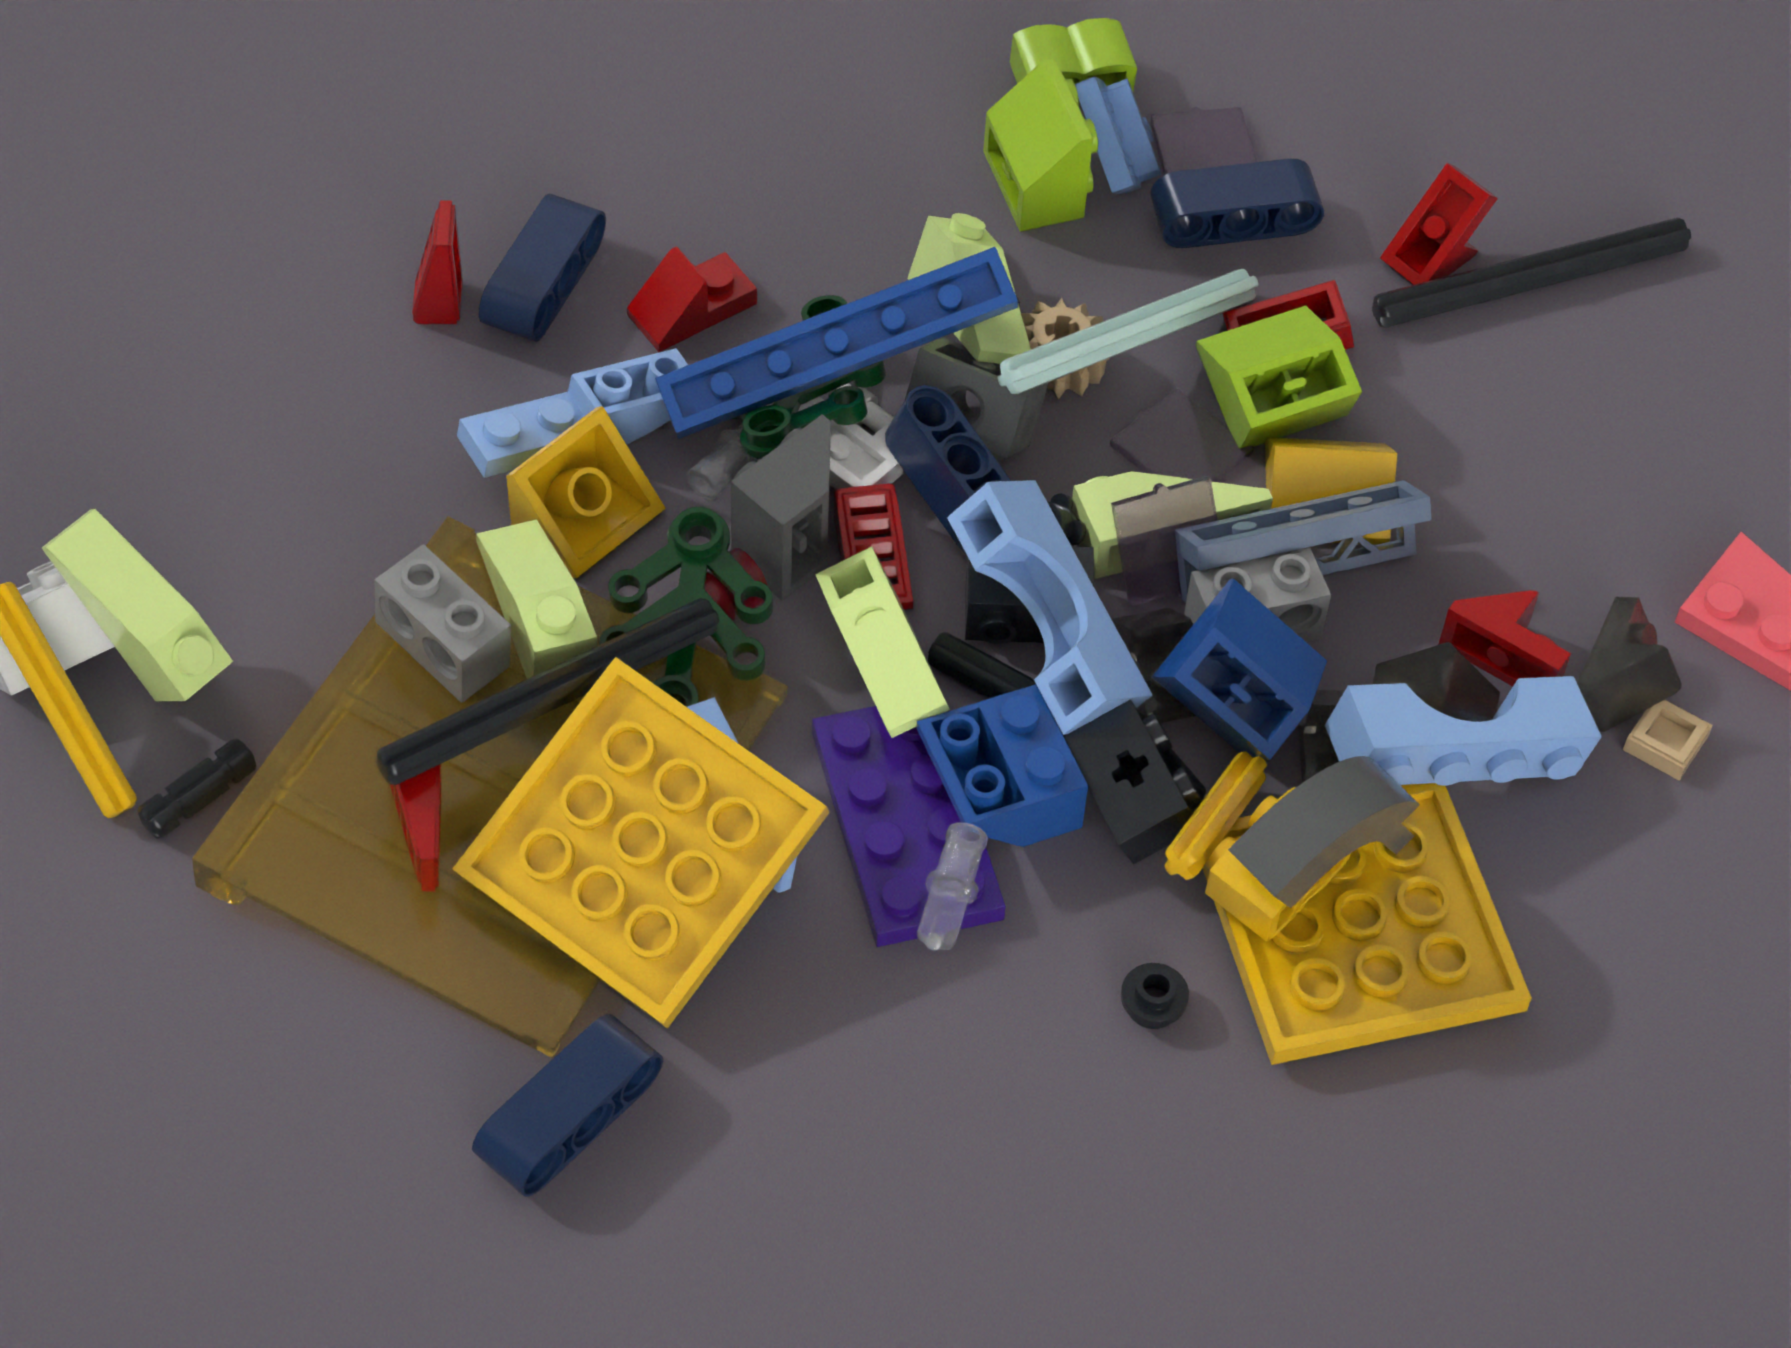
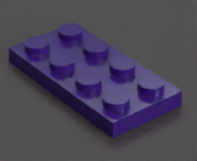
(893, 822)

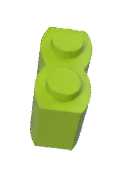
(1081, 50)

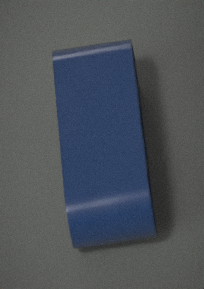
(1236, 203)
(542, 267)
(940, 452)
(567, 1105)

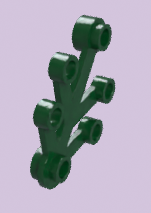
(770, 424)
(694, 562)

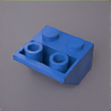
(1243, 673)
(1008, 767)

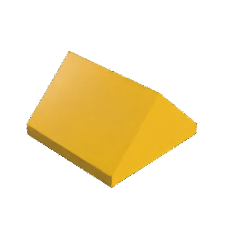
(1323, 468)
(584, 492)

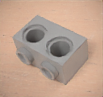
(1283, 582)
(442, 623)

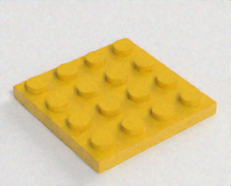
(641, 841)
(1383, 946)

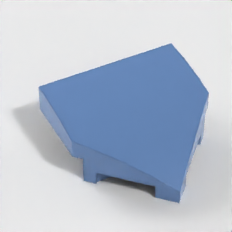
(1121, 133)

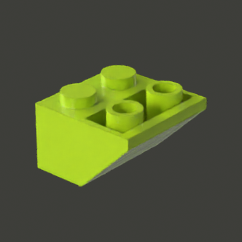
(1041, 148)
(1279, 376)

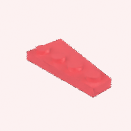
(1745, 610)

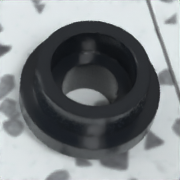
(1149, 1010)

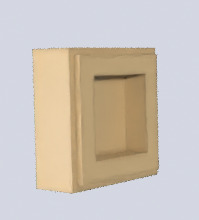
(1667, 738)

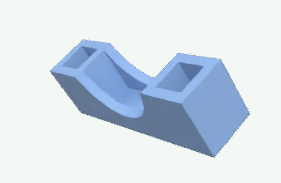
(1021, 545)
(1534, 734)

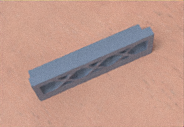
(1310, 524)

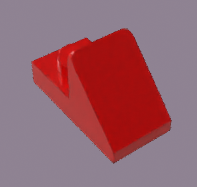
(1437, 230)
(689, 298)
(1496, 637)

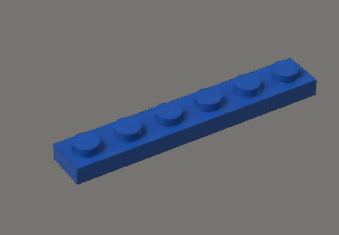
(837, 342)

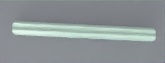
(1126, 331)

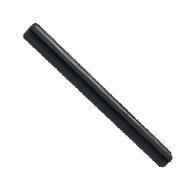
(1530, 272)
(543, 692)

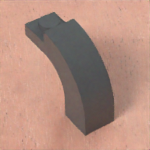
(1323, 824)

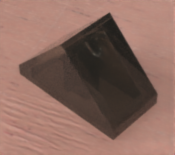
(1443, 681)

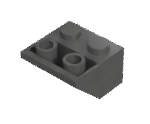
(784, 508)

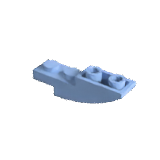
(626, 390)

